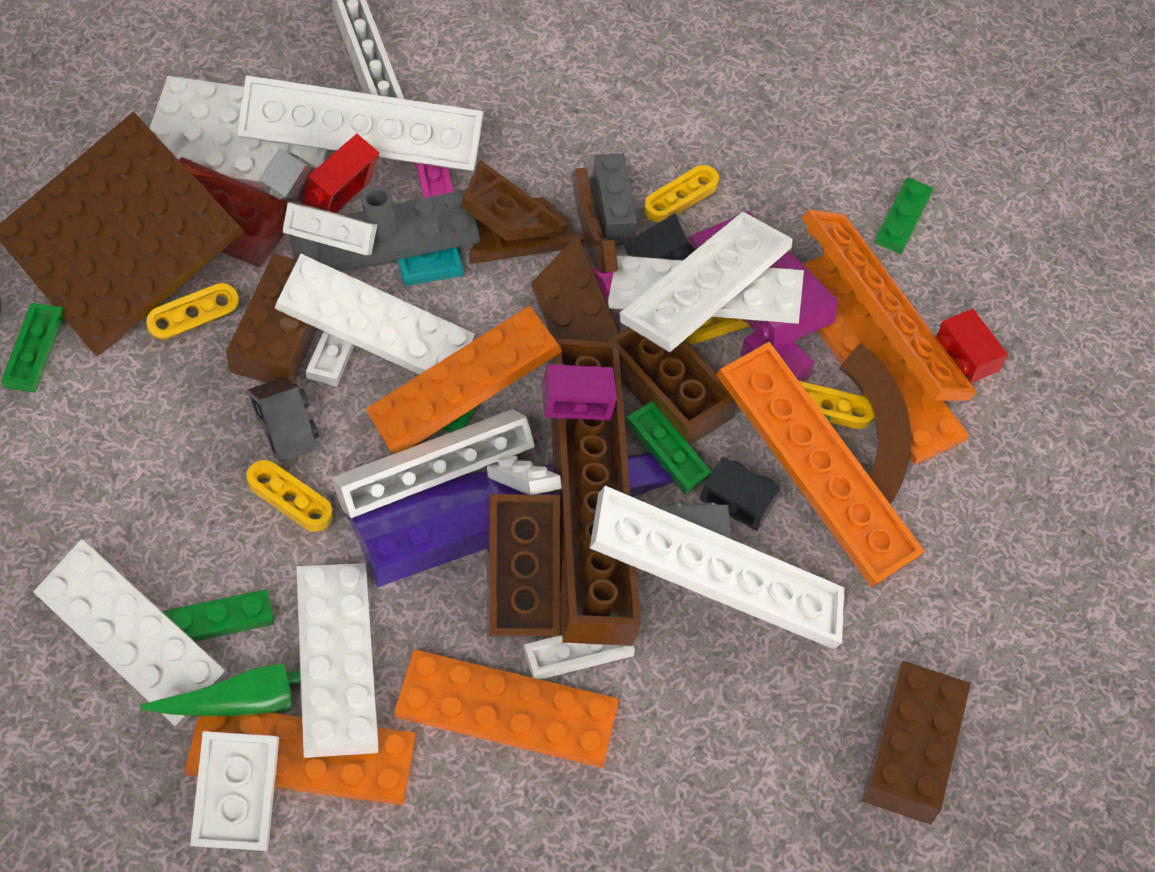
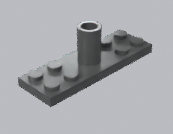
(401, 230)

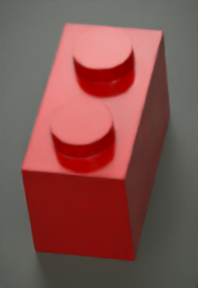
(971, 345)

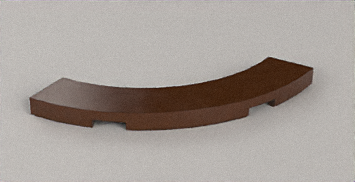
(600, 249)
(889, 416)

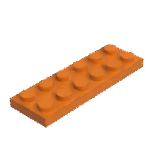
(463, 380)
(507, 708)
(357, 776)

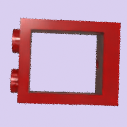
(341, 175)

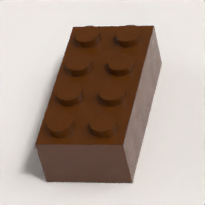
(267, 340)
(676, 383)
(523, 565)
(916, 743)

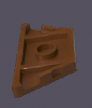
(507, 207)
(495, 247)
(572, 298)

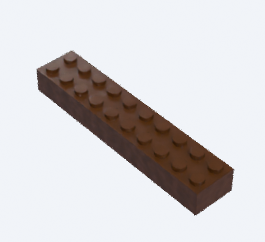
(595, 590)

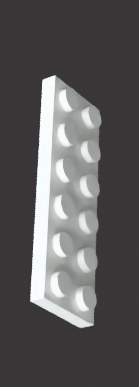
(705, 281)
(770, 297)
(368, 317)
(127, 628)
(336, 661)

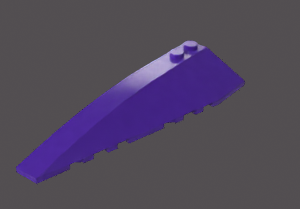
(452, 520)

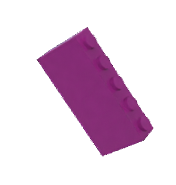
(817, 303)

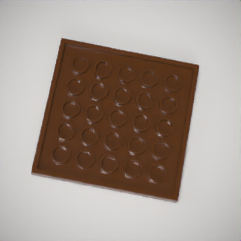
(117, 233)

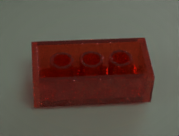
(253, 210)

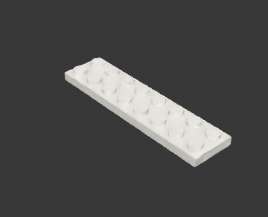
(332, 116)
(717, 567)

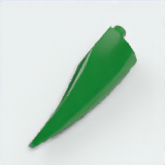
(249, 693)

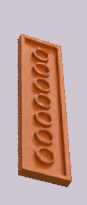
(889, 307)
(931, 421)
(820, 464)

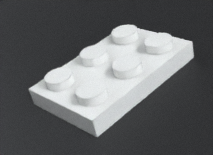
(235, 791)

